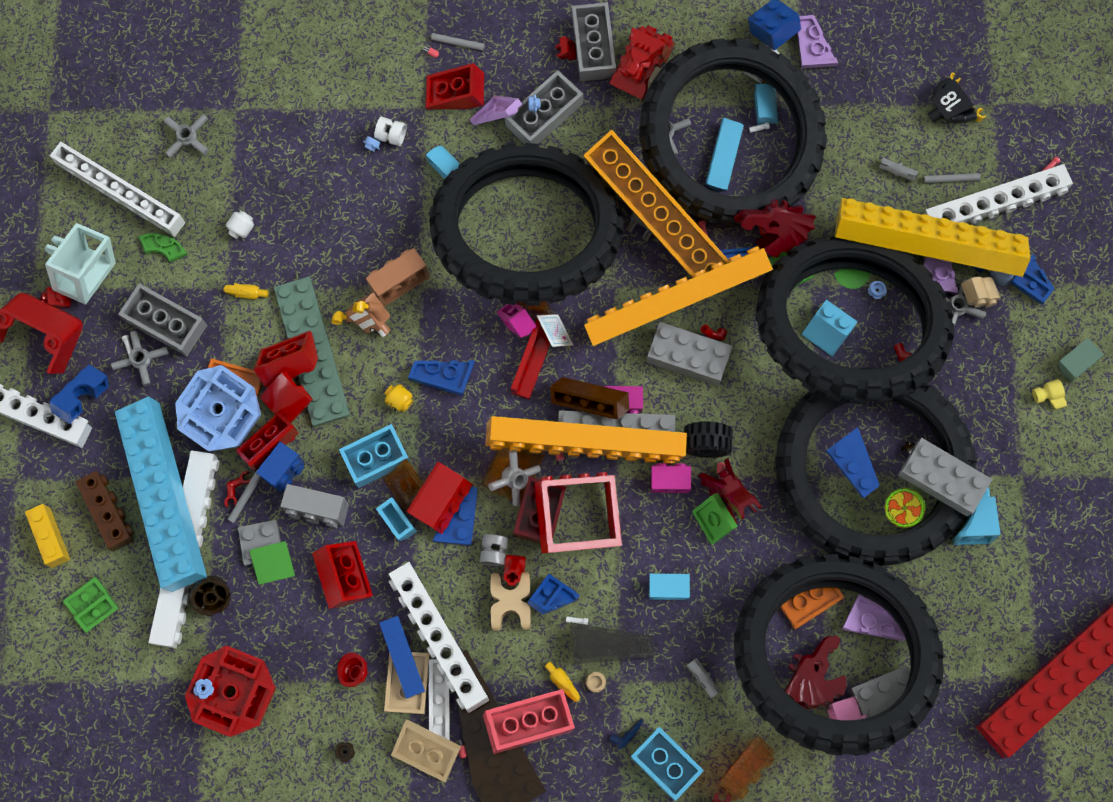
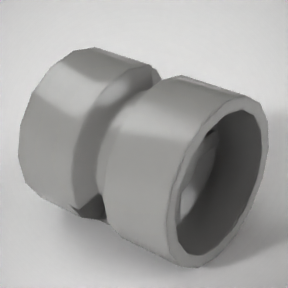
(493, 557)

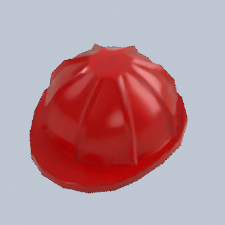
(352, 670)

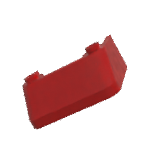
(60, 327)

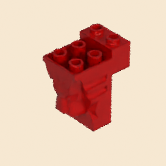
(642, 55)

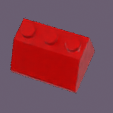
(290, 356)
(262, 443)
(439, 497)
(342, 574)

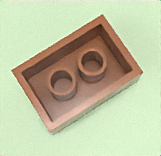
(398, 277)

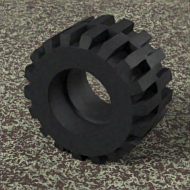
(708, 439)

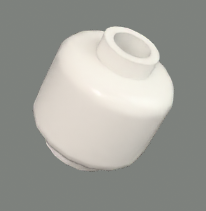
(240, 224)

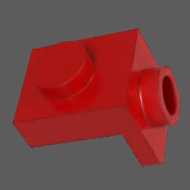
(55, 298)

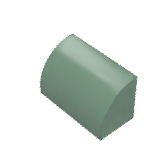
(1079, 360)

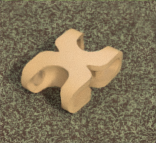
(510, 601)

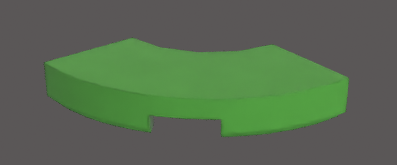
(163, 245)

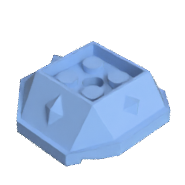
(198, 406)

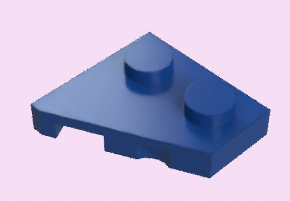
(1034, 282)
(552, 595)

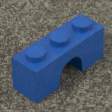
(87, 382)

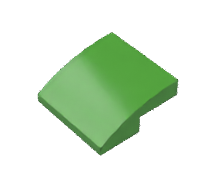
(90, 604)

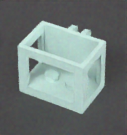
(76, 268)

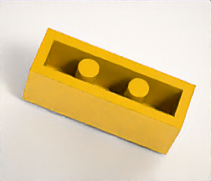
(47, 535)

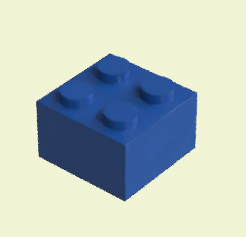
(774, 23)
(281, 467)

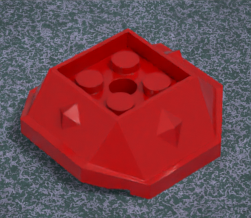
(252, 697)

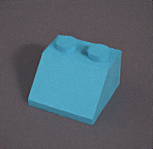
(829, 328)

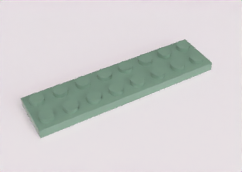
(302, 314)

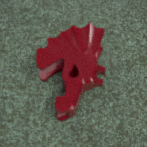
(784, 225)
(731, 491)
(807, 685)

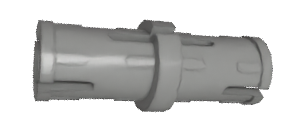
(898, 169)
(703, 678)

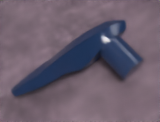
(628, 736)

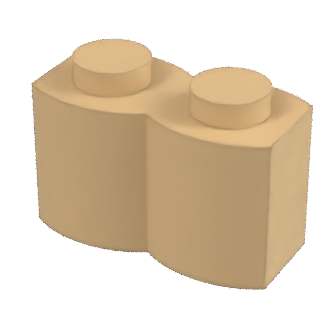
(980, 291)

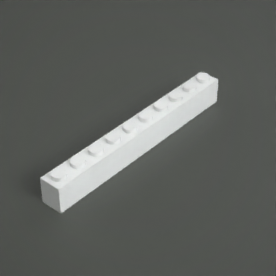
(171, 605)

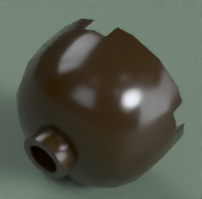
(210, 595)

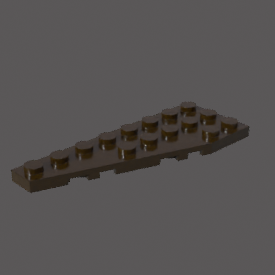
(497, 776)

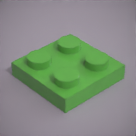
(714, 518)

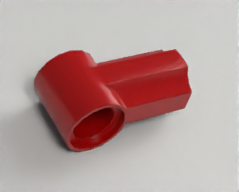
(514, 568)

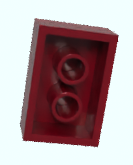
(527, 518)

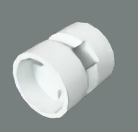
(396, 134)

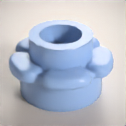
(533, 103)
(371, 144)
(877, 285)
(208, 688)

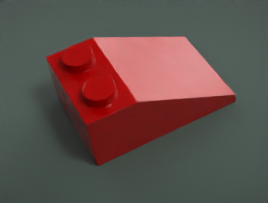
(455, 88)

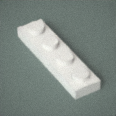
(438, 701)

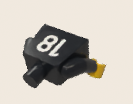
(953, 103)

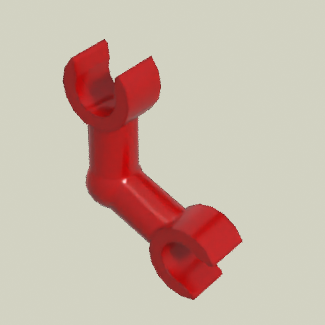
(231, 487)

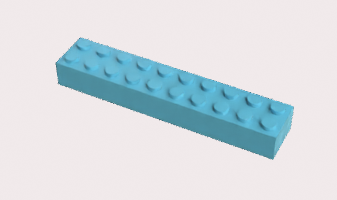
(160, 495)

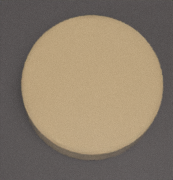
(595, 682)

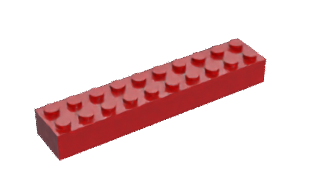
(1051, 687)

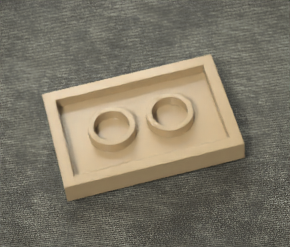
(395, 698)
(426, 750)

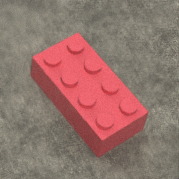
(528, 721)

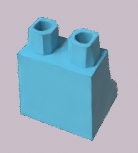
(982, 525)

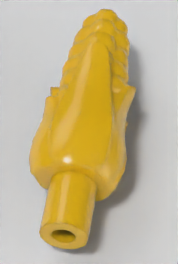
(245, 291)
(562, 681)

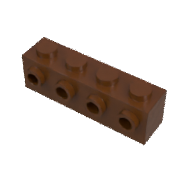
(589, 398)
(105, 511)

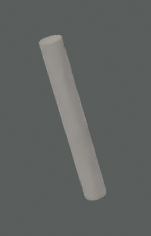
(459, 42)
(951, 178)
(244, 497)

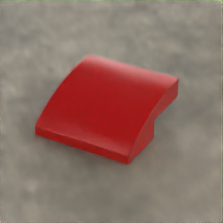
(286, 397)

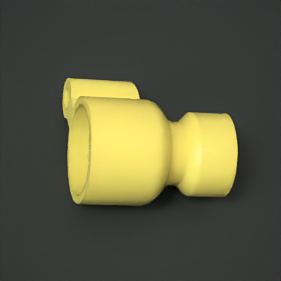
(1053, 392)

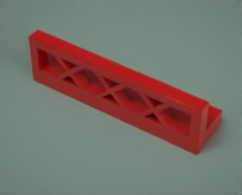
(531, 363)

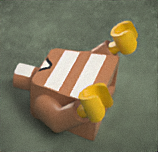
(367, 314)

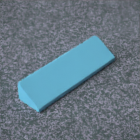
(724, 155)

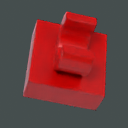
(567, 49)

